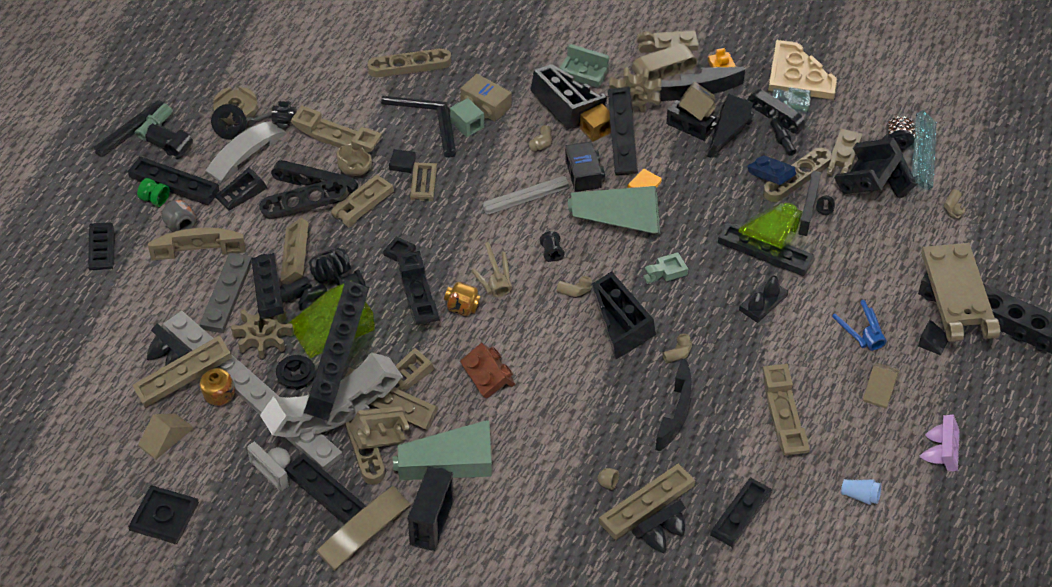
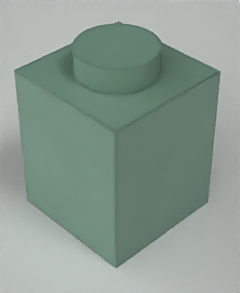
(467, 117)

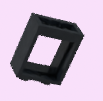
(431, 508)

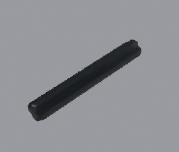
(126, 130)

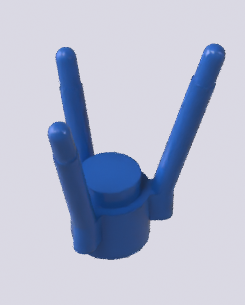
(872, 334)

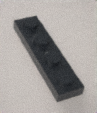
(622, 131)
(177, 180)
(788, 257)
(267, 285)
(324, 488)

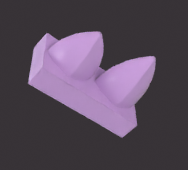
(948, 451)

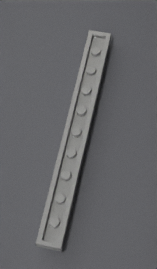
(252, 389)

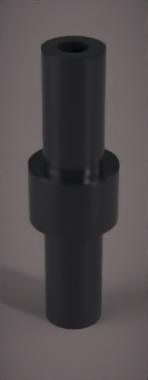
(783, 137)

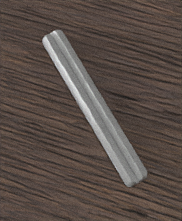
(525, 195)

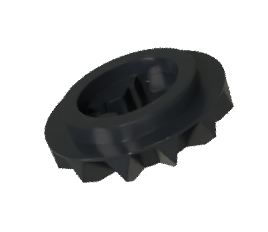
(220, 126)
(292, 363)

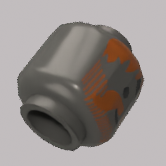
(178, 216)

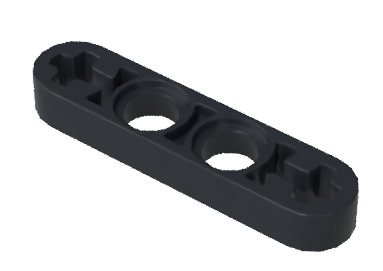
(290, 173)
(304, 198)

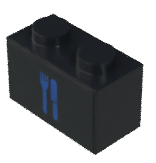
(584, 166)

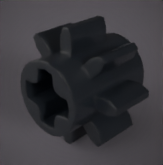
(283, 114)

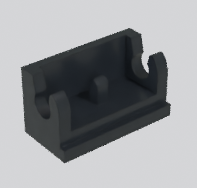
(689, 123)

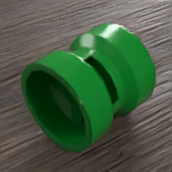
(153, 192)

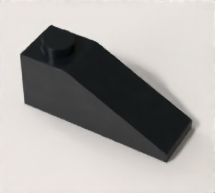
(732, 119)

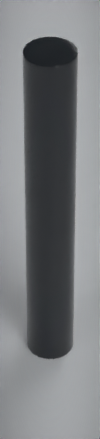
(409, 102)

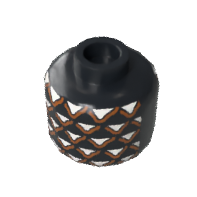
(902, 130)

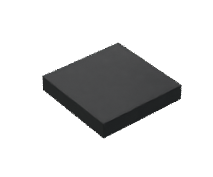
(163, 514)

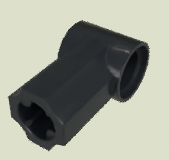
(172, 142)

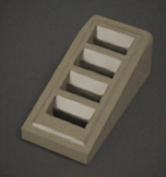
(407, 362)

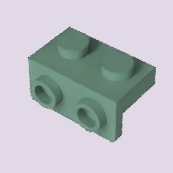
(586, 65)

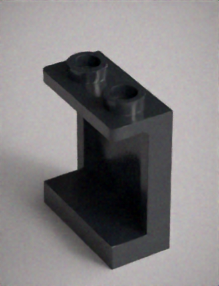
(873, 168)

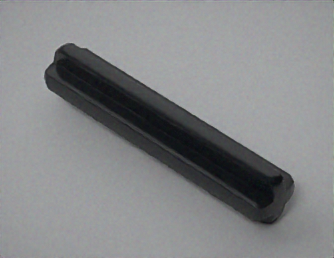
(446, 131)

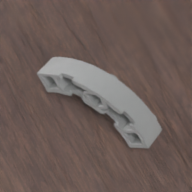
(356, 391)

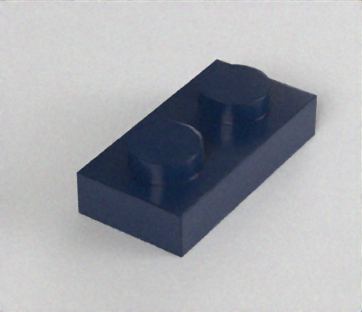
(771, 170)

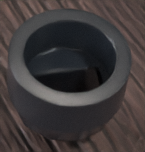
(820, 205)

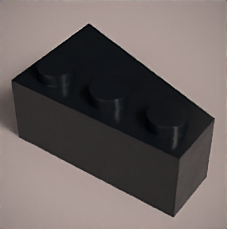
(564, 95)

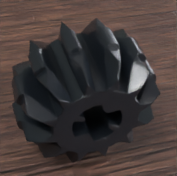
(329, 264)

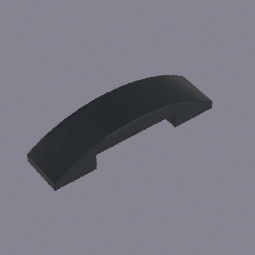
(416, 288)
(670, 427)

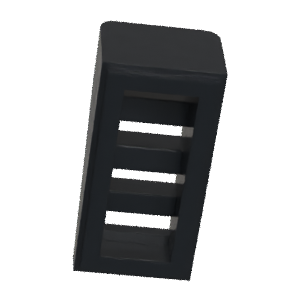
(254, 188)
(97, 233)

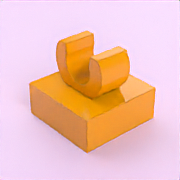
(721, 59)

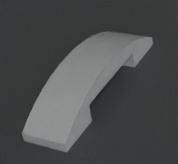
(242, 147)

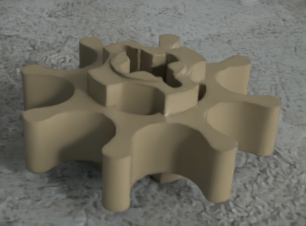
(641, 89)
(270, 335)

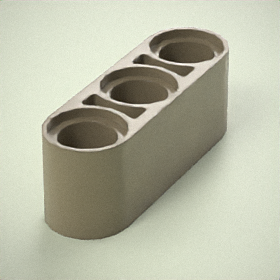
(666, 62)

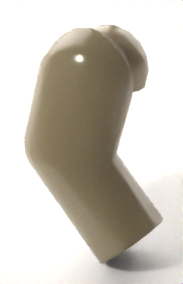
(543, 140)
(952, 206)
(583, 287)
(681, 350)

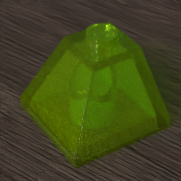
(775, 225)

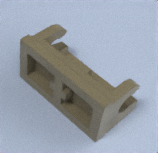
(379, 427)

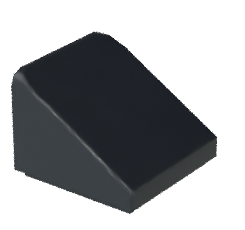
(933, 338)

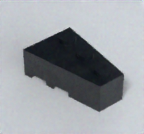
(622, 315)

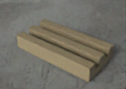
(422, 194)

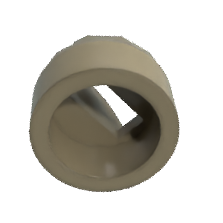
(608, 478)

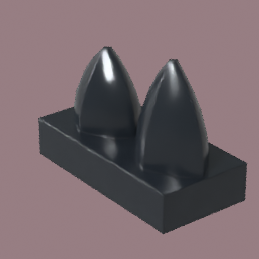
(764, 299)
(162, 343)
(652, 530)

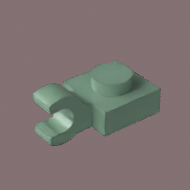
(668, 266)

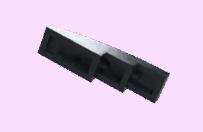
(711, 78)

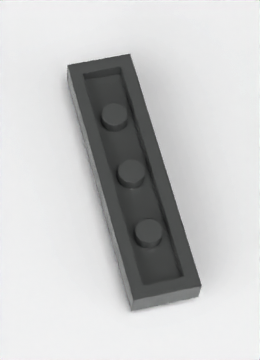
(226, 293)

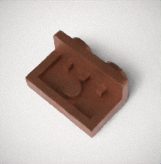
(487, 370)

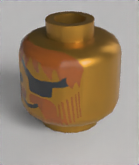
(462, 299)
(217, 386)

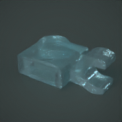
(795, 98)

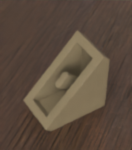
(881, 385)
(163, 433)

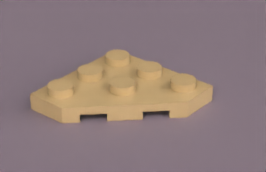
(798, 70)

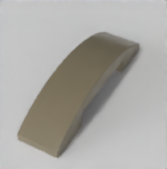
(312, 124)
(196, 238)
(783, 410)
(362, 527)

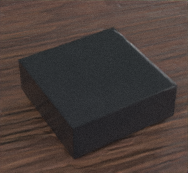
(402, 161)
(397, 247)

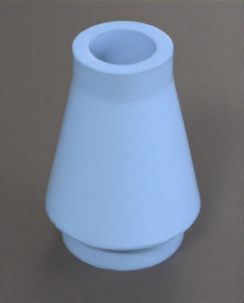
(862, 490)

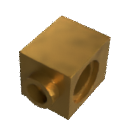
(596, 122)

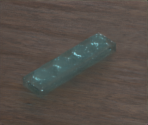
(924, 150)

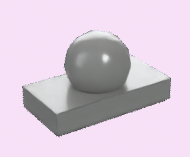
(271, 464)

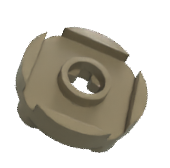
(243, 96)

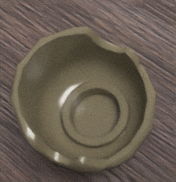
(349, 158)

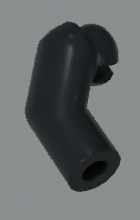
(310, 294)

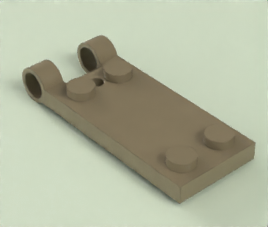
(959, 290)

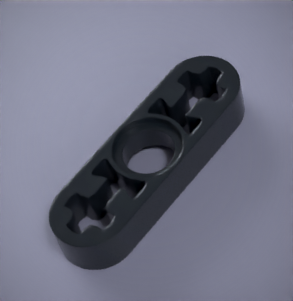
(788, 117)

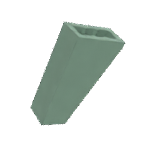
(624, 207)
(460, 451)

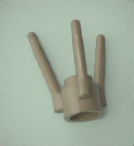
(499, 284)

